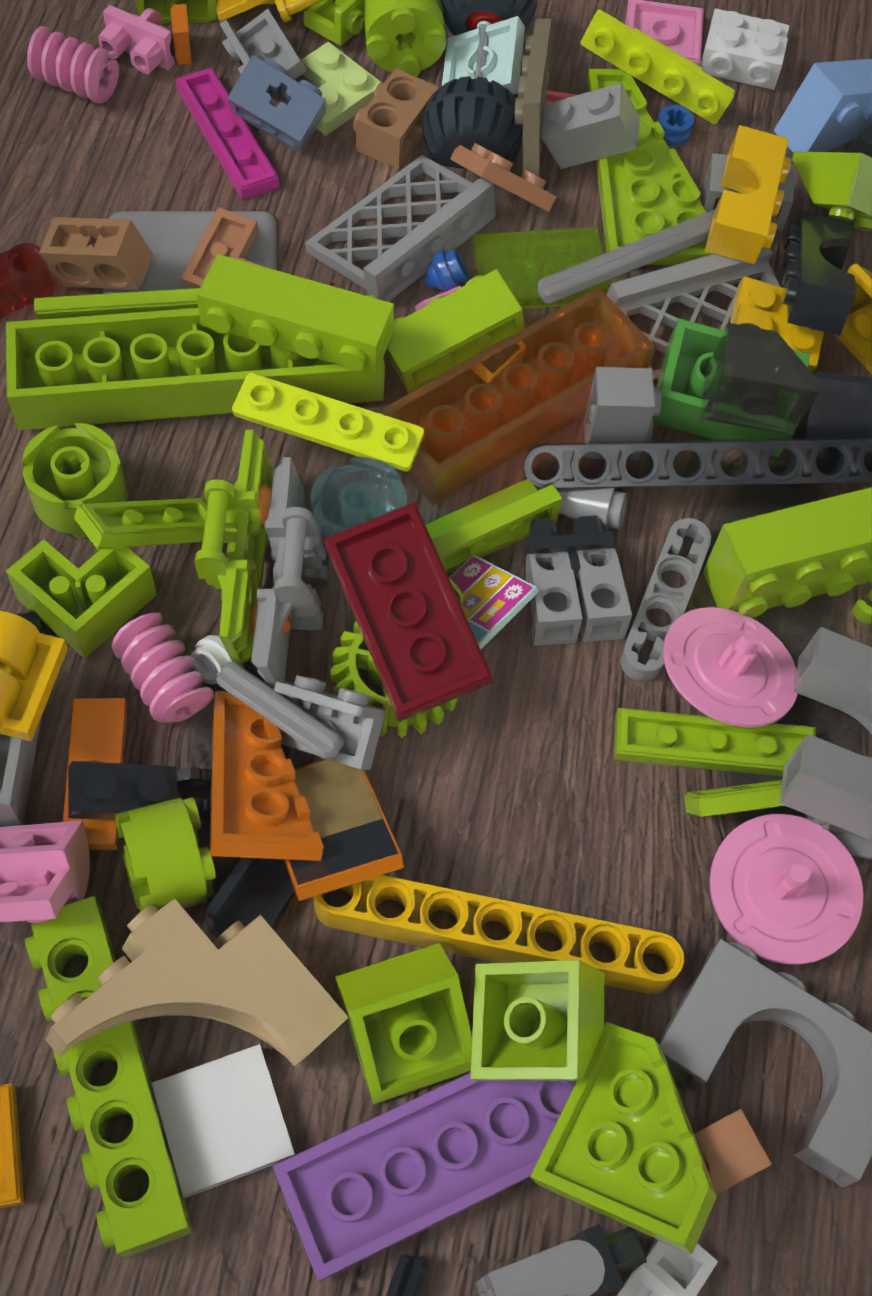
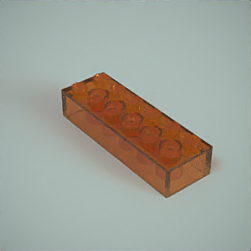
(516, 393)

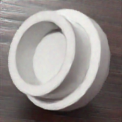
(210, 658)

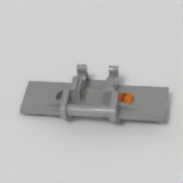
(298, 560)

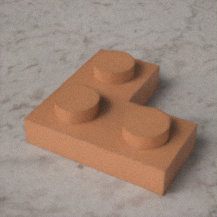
(497, 170)
(225, 235)

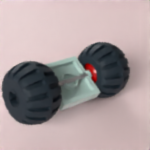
(478, 79)

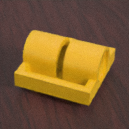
(27, 674)

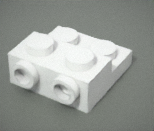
(745, 48)

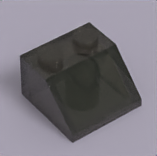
(757, 381)

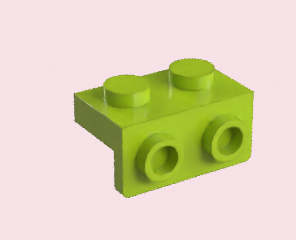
(336, 19)

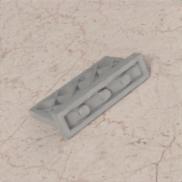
(410, 257)
(682, 284)

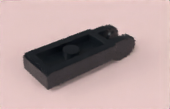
(107, 789)

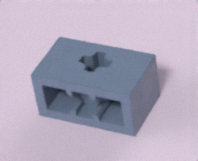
(288, 123)

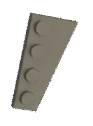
(533, 92)

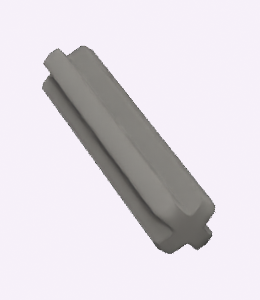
(280, 711)

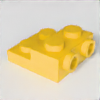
(761, 305)

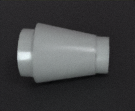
(599, 501)

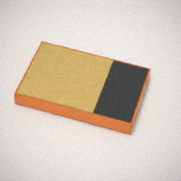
(350, 827)

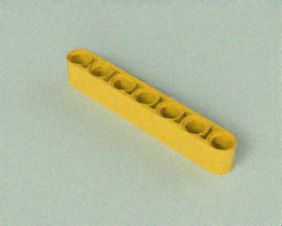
(521, 921)

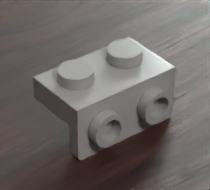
(264, 40)
(344, 713)

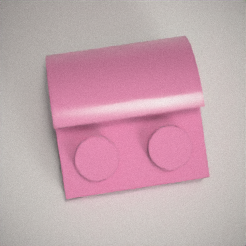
(42, 869)

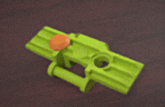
(238, 518)

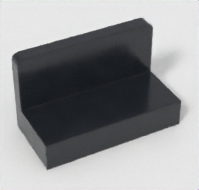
(251, 890)

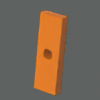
(97, 736)

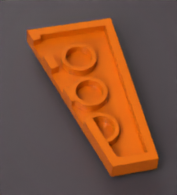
(255, 790)

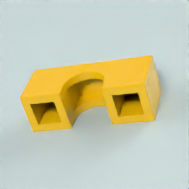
(743, 219)

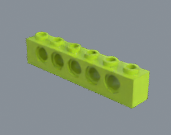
(162, 1210)

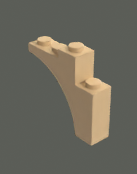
(181, 973)

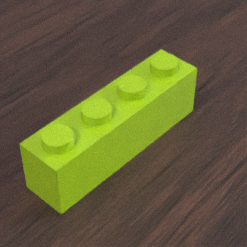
(295, 314)

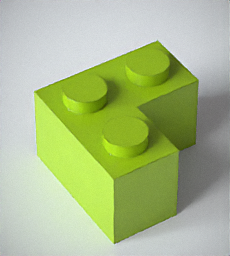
(86, 601)

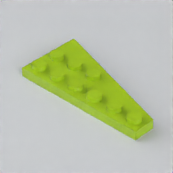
(645, 186)

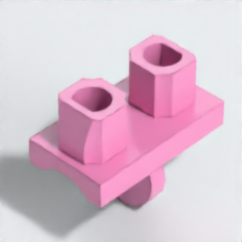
(139, 36)

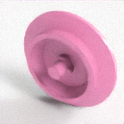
(730, 667)
(786, 889)

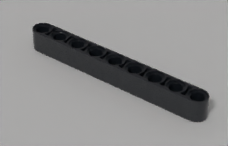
(754, 470)

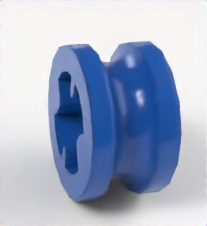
(683, 122)

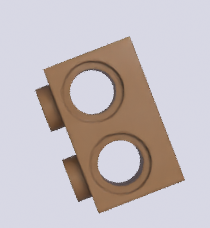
(393, 118)
(96, 253)

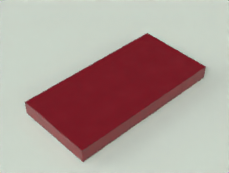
(408, 612)

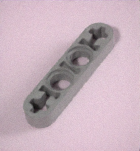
(665, 597)

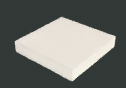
(222, 1121)

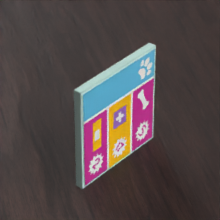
(490, 596)

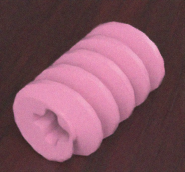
(72, 65)
(160, 669)

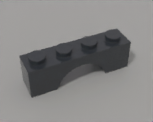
(815, 286)

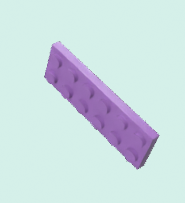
(416, 1166)

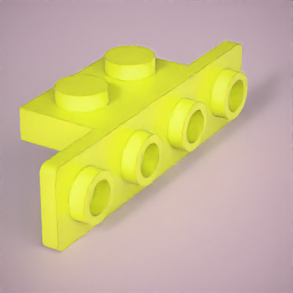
(657, 66)
(328, 421)

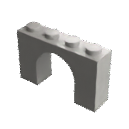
(820, 775)
(739, 990)

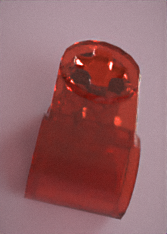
(23, 278)

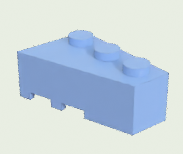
(829, 106)

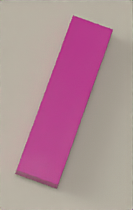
(227, 134)

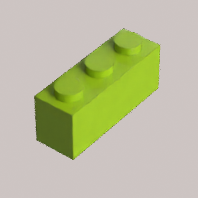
(453, 330)

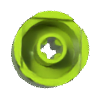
(404, 34)
(71, 470)
(165, 854)

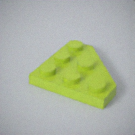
(629, 1144)

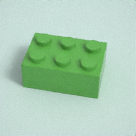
(683, 385)

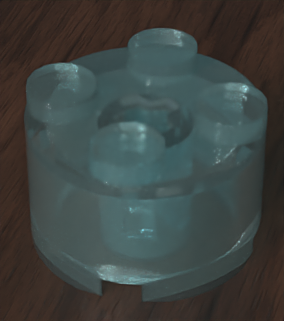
(355, 495)

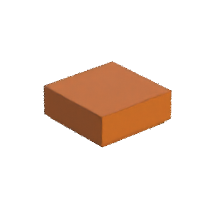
(181, 34)

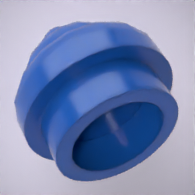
(446, 271)

